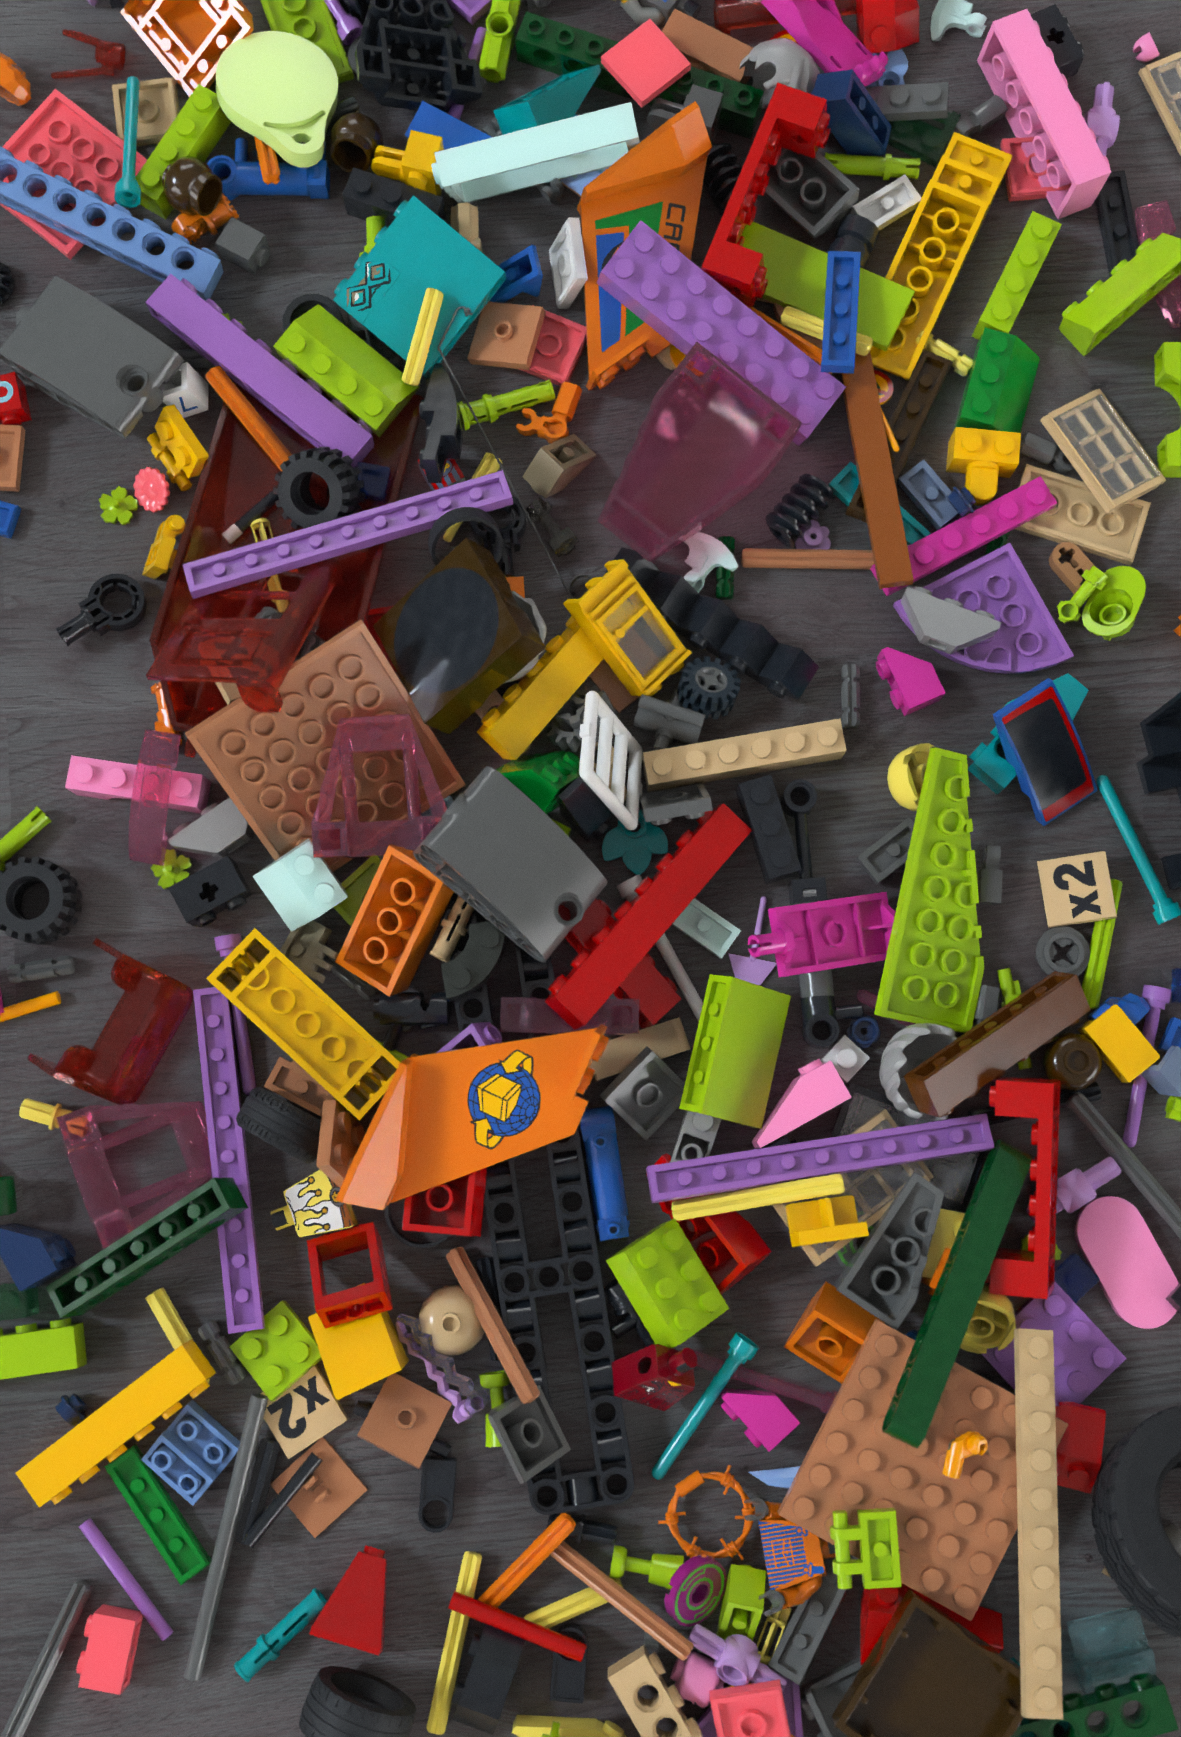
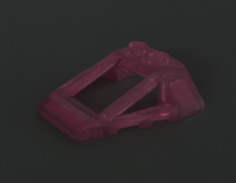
(372, 839)
(93, 1174)

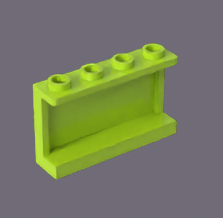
(735, 1051)

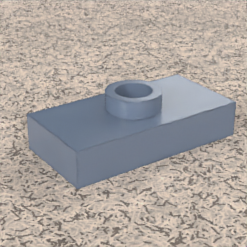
(928, 494)

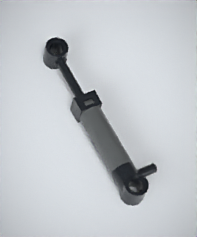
(817, 986)

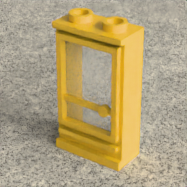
(628, 630)

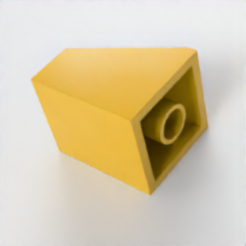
(358, 1351)

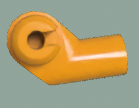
(961, 1448)

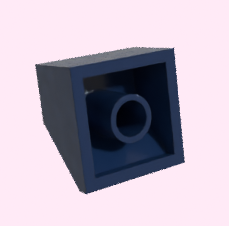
(34, 1255)

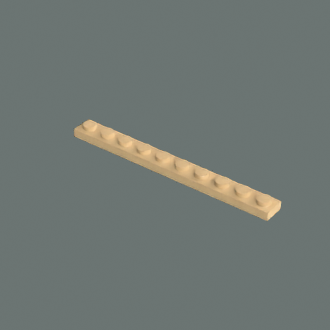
(1037, 1525)

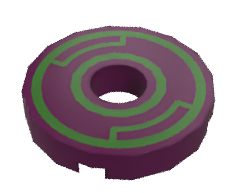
(690, 1607)

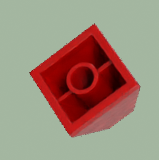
(357, 1605)

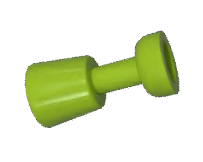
(494, 1382)
(659, 1568)

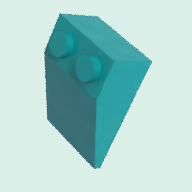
(547, 103)

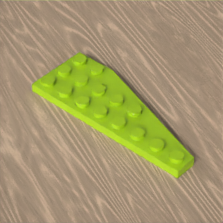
(934, 946)

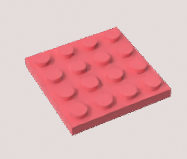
(70, 145)

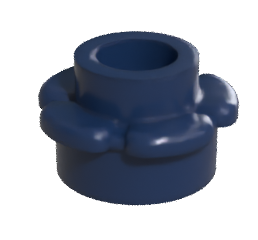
(961, 501)
(872, 1035)
(72, 1409)

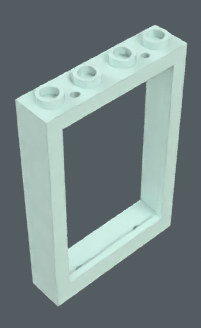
(536, 154)

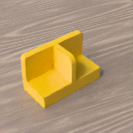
(1120, 1044)
(824, 1221)

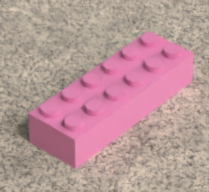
(1042, 107)

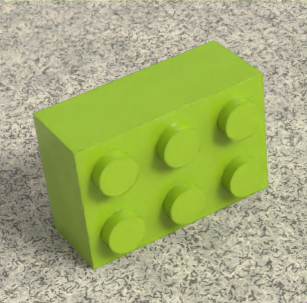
(667, 1284)

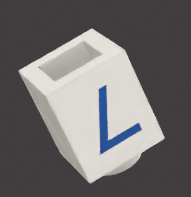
(186, 391)

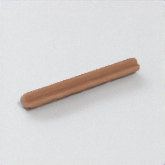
(807, 558)
(493, 1326)
(623, 1601)

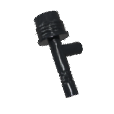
(622, 1305)

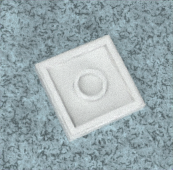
(568, 263)

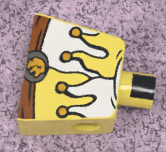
(313, 1207)

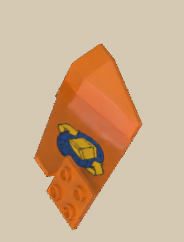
(470, 1112)

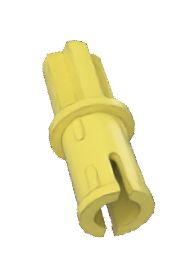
(42, 1112)

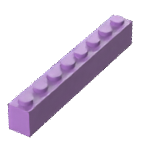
(257, 370)

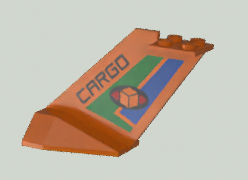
(663, 188)

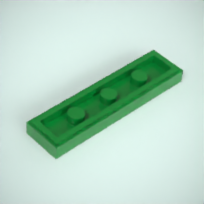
(158, 1515)

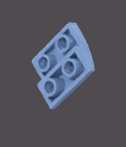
(192, 1452)

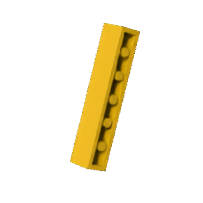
(540, 693)
(115, 1423)

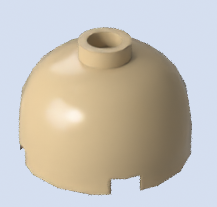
(451, 1321)

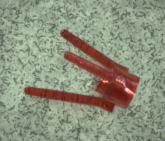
(108, 53)

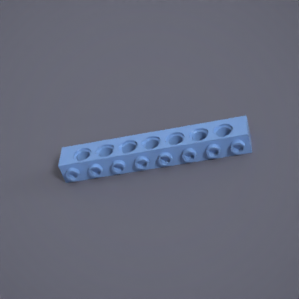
(105, 238)

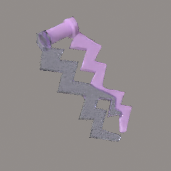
(475, 1399)

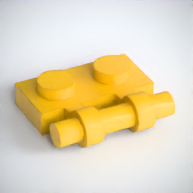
(177, 438)
(162, 550)

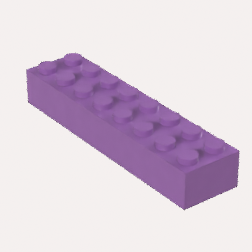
(692, 308)

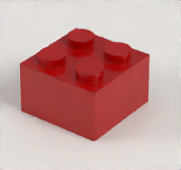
(449, 1207)

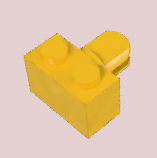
(411, 165)
(983, 458)

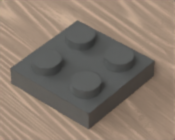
(677, 801)
(645, 1093)

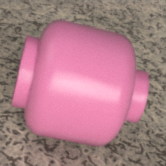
(696, 1678)

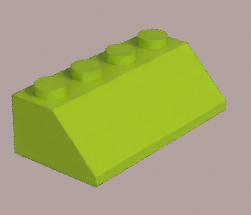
(1123, 293)
(345, 368)

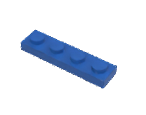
(840, 312)

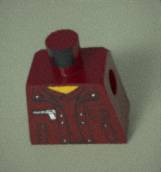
(655, 1376)

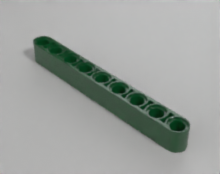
(956, 1294)

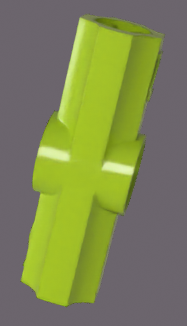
(499, 45)

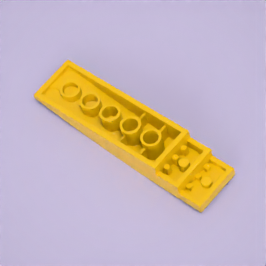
(940, 243)

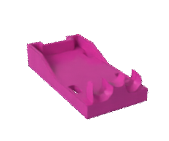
(822, 33)

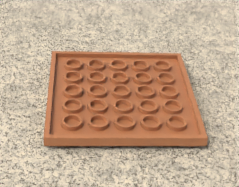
(278, 760)
(946, 1526)

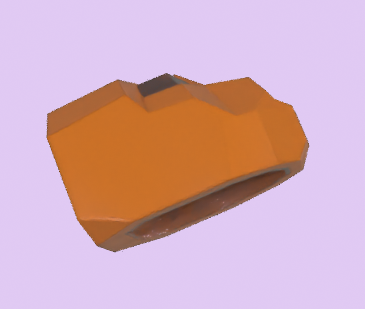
(13, 82)

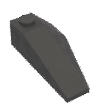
(891, 1260)

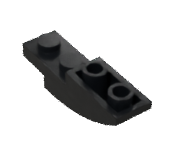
(442, 423)

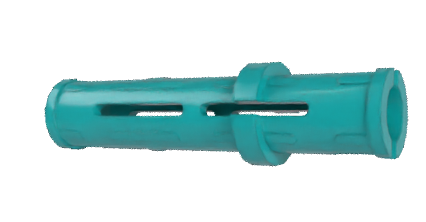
(270, 1644)

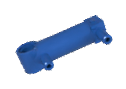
(246, 177)
(605, 1172)

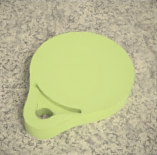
(279, 93)

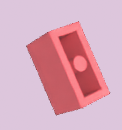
(109, 1649)

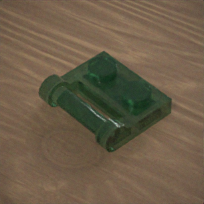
(923, 139)

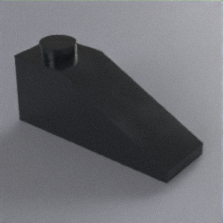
(584, 810)

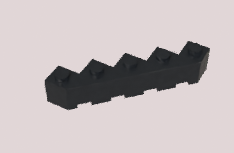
(717, 629)

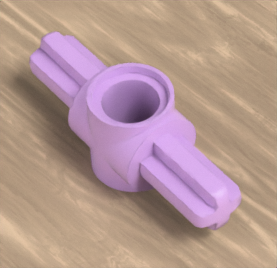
(1103, 117)
(1079, 1187)
(734, 1657)

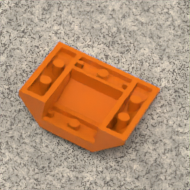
(189, 34)

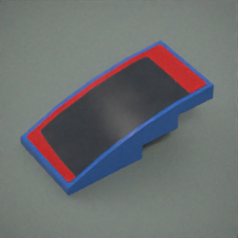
(1045, 751)

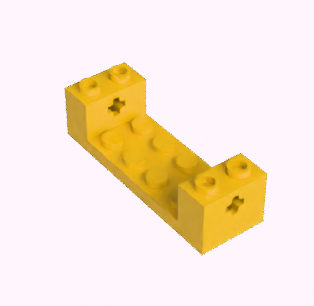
(305, 1023)

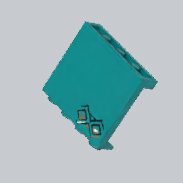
(406, 260)

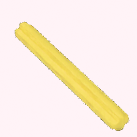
(758, 1197)
(453, 1647)

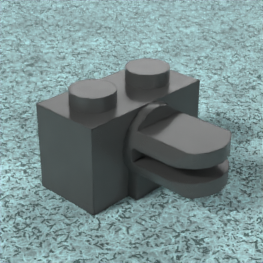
(708, 101)

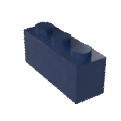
(854, 114)

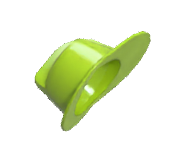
(1115, 608)

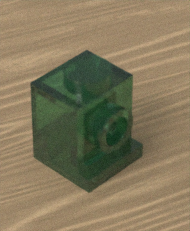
(17, 1304)

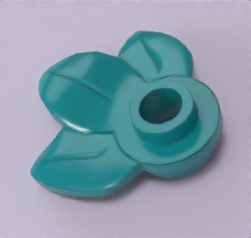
(634, 847)

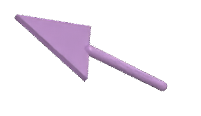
(750, 968)

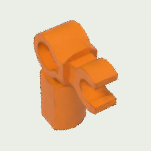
(553, 427)

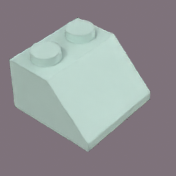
(300, 886)

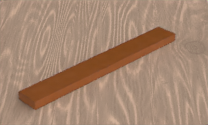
(876, 475)

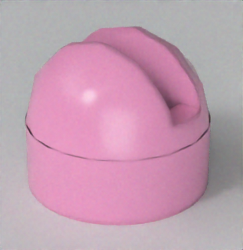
(1148, 48)

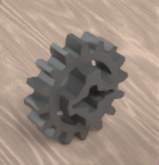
(565, 725)

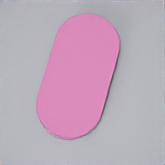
(1126, 1261)

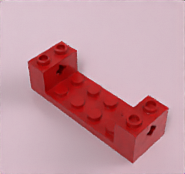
(792, 122)
(1031, 1271)

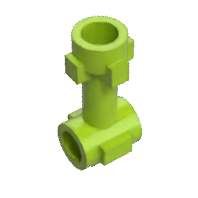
(1070, 610)

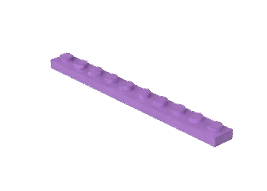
(342, 535)
(229, 1158)
(819, 1158)

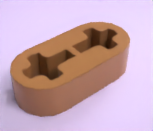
(1070, 571)

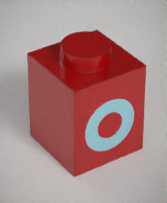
(13, 400)

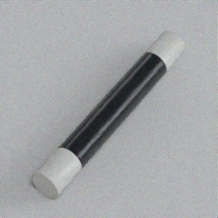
(254, 513)

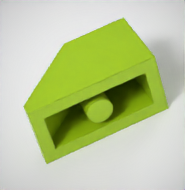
(740, 1602)

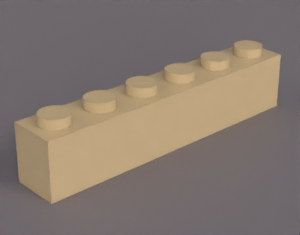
(744, 755)

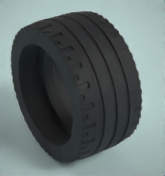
(355, 1705)

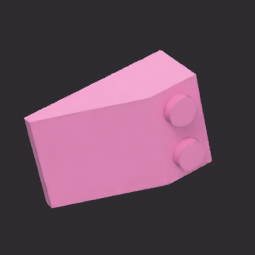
(806, 1097)

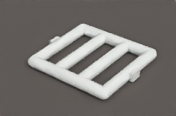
(624, 741)

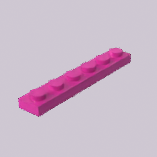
(977, 529)

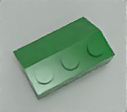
(998, 383)
(543, 776)

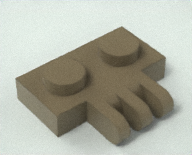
(307, 949)

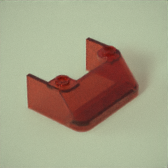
(132, 1037)

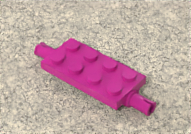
(827, 934)

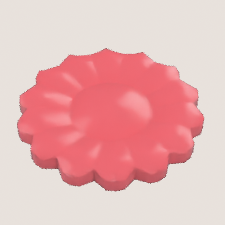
(151, 489)

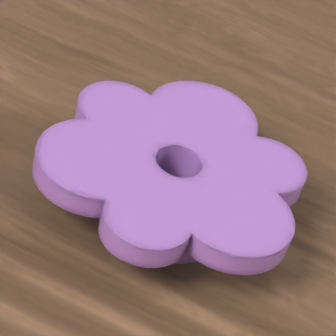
(821, 537)

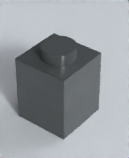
(243, 246)

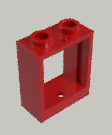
(369, 1297)

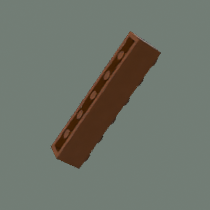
(997, 1044)

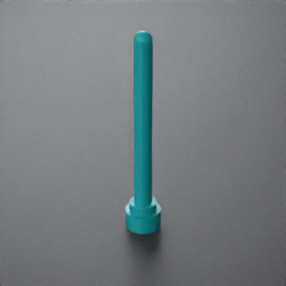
(127, 188)
(1164, 907)
(740, 1351)

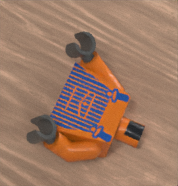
(791, 1557)

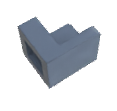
(1167, 1075)

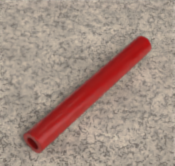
(517, 1626)

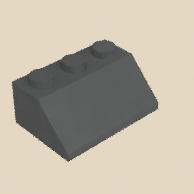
(811, 191)

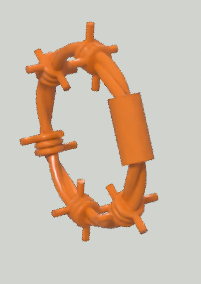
(688, 1485)

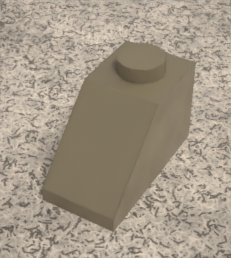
(558, 465)

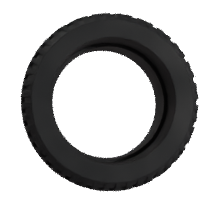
(280, 1124)

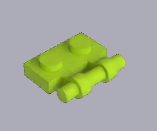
(878, 1548)

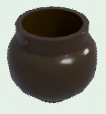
(355, 141)
(191, 186)
(1072, 1060)

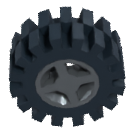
(708, 687)

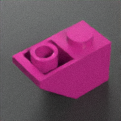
(911, 680)
(762, 1413)

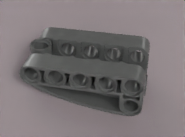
(89, 357)
(511, 863)

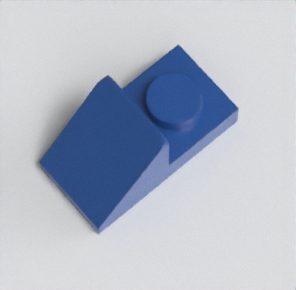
(522, 275)

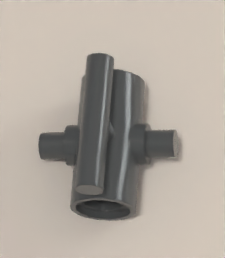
(668, 720)

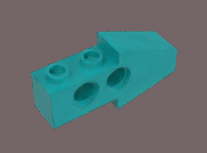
(996, 771)

